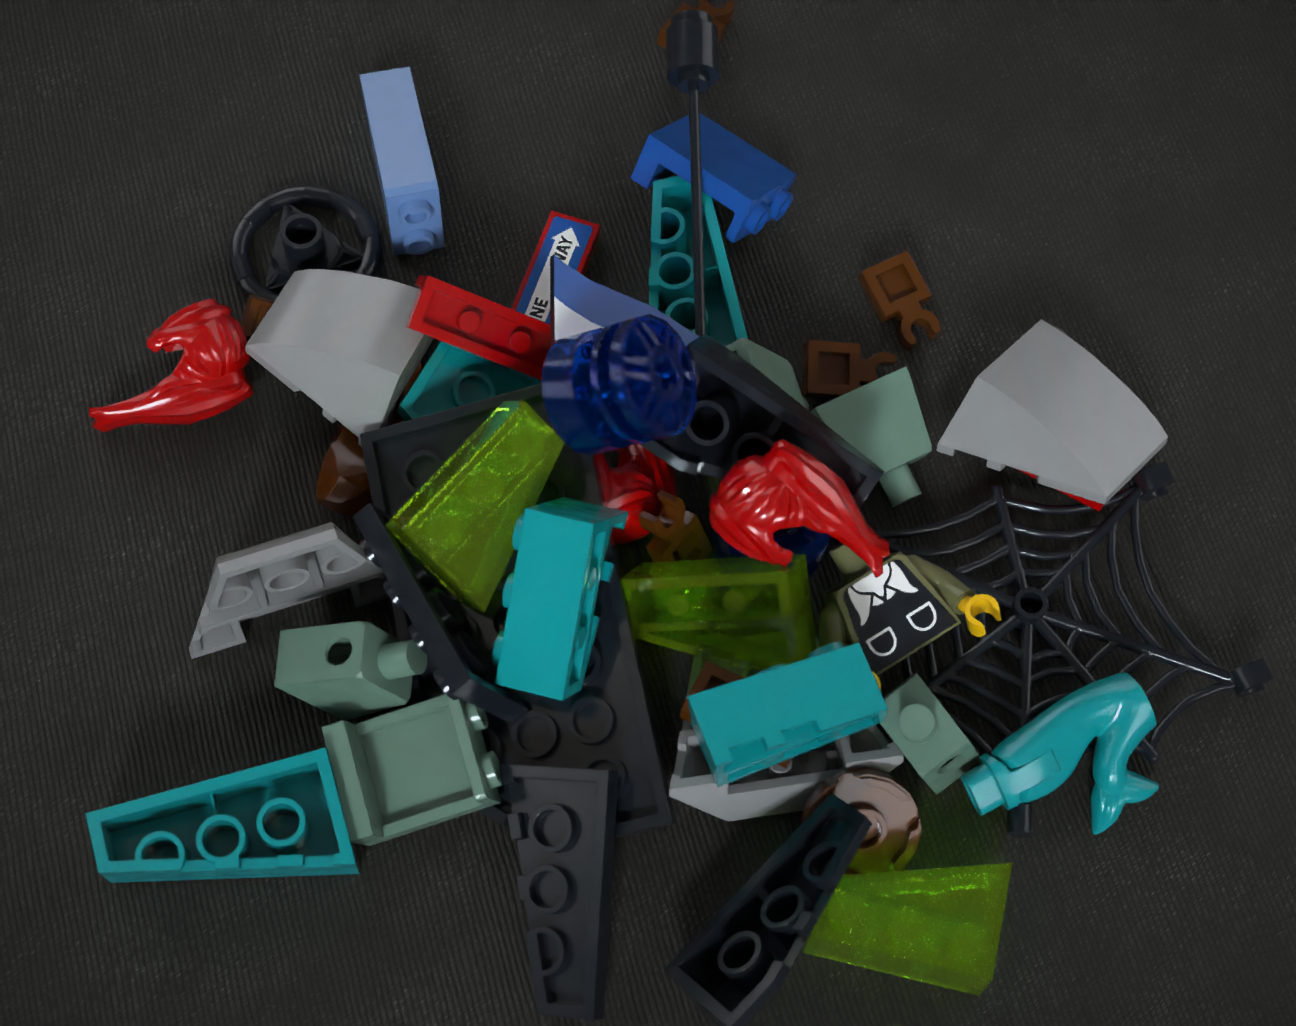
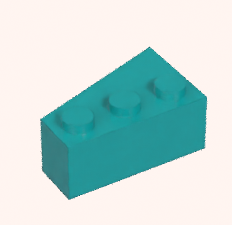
(554, 596)
(785, 711)

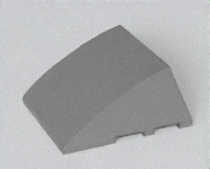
(342, 344)
(1056, 416)
(282, 576)
(773, 788)

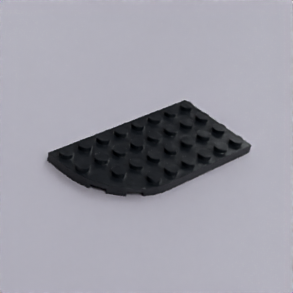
(611, 716)

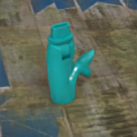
(1051, 745)

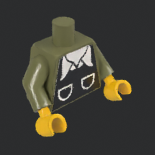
(897, 610)

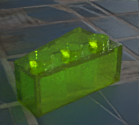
(469, 508)
(725, 609)
(918, 924)

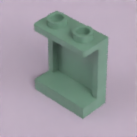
(412, 768)

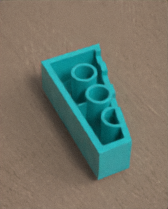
(672, 263)
(233, 826)

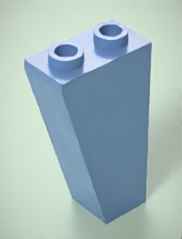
(403, 161)

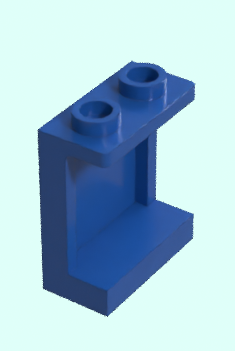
(730, 173)

